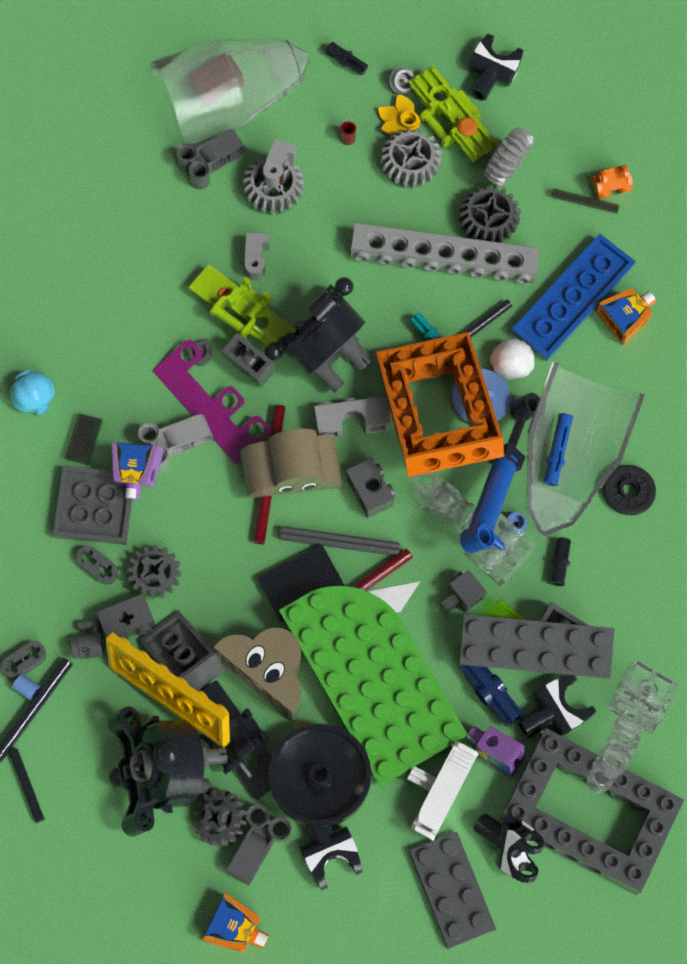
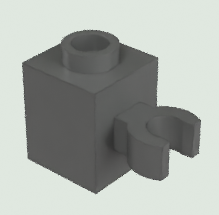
(465, 592)

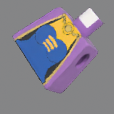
(135, 466)
(506, 754)

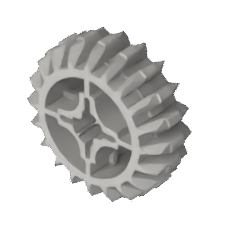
(509, 156)
(417, 167)
(272, 197)

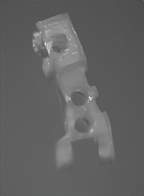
(457, 512)
(640, 706)

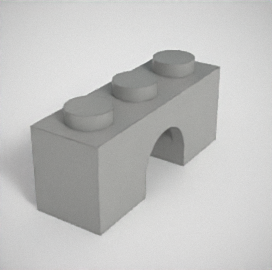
(370, 411)

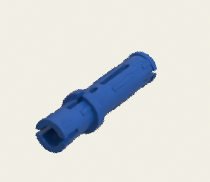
(556, 457)

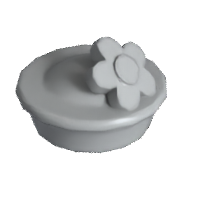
(399, 80)

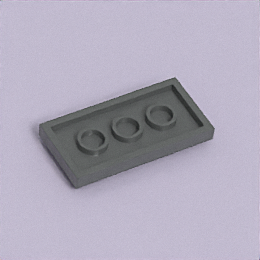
(452, 890)

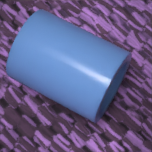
(26, 687)

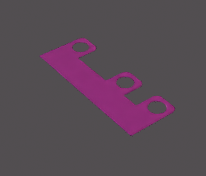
(194, 398)

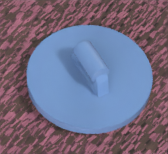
(498, 392)

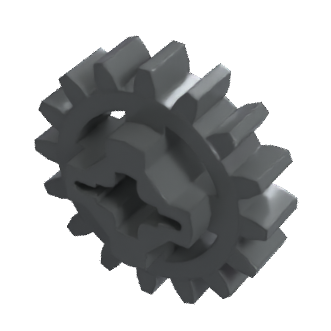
(147, 579)
(219, 818)

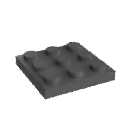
(92, 507)

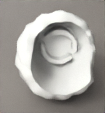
(512, 359)

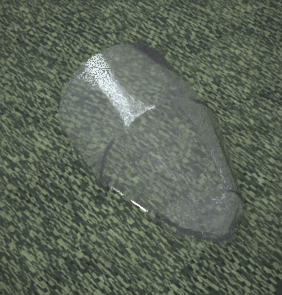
(228, 82)
(593, 450)

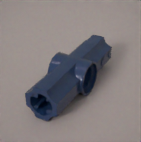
(492, 693)

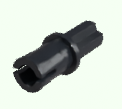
(346, 58)
(560, 562)

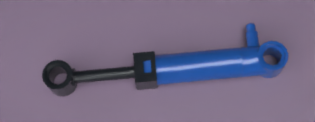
(481, 529)

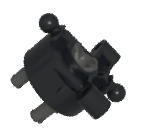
(325, 336)
(158, 766)

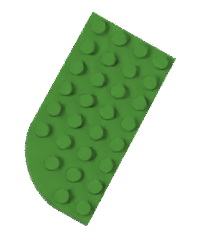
(374, 677)

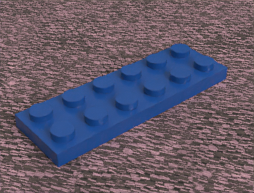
(573, 297)

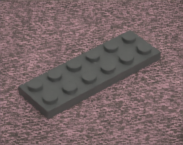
(536, 646)

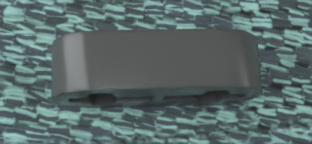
(93, 569)
(20, 655)

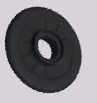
(628, 504)

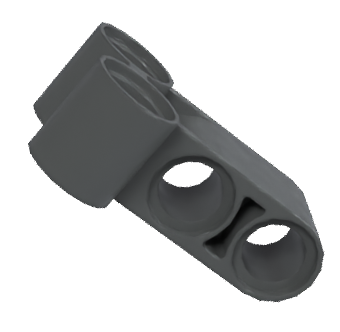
(209, 156)
(256, 845)

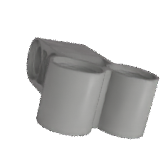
(177, 437)

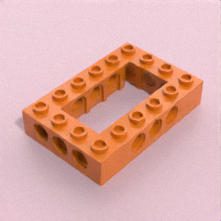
(449, 449)

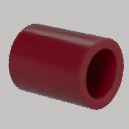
(348, 133)

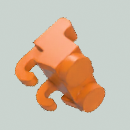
(611, 180)

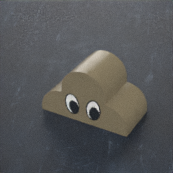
(291, 464)
(267, 666)

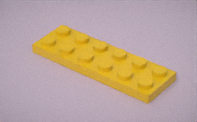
(168, 689)

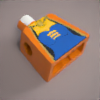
(626, 313)
(234, 927)

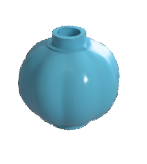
(32, 392)

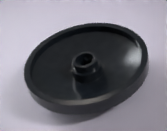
(319, 775)

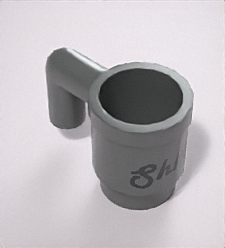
(88, 645)

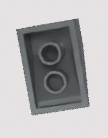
(183, 651)

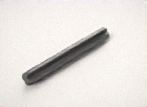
(339, 541)

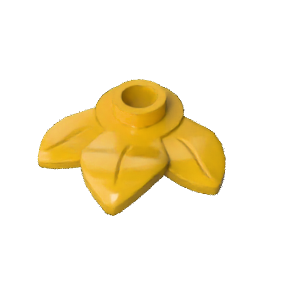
(397, 115)

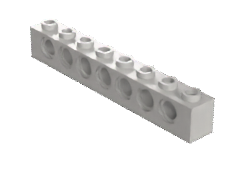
(455, 247)

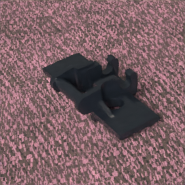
(245, 738)

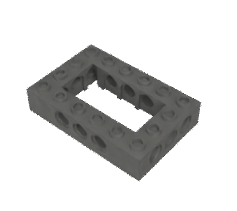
(623, 870)

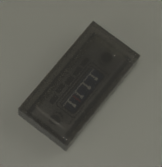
(84, 439)

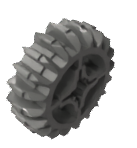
(472, 208)

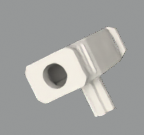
(442, 789)

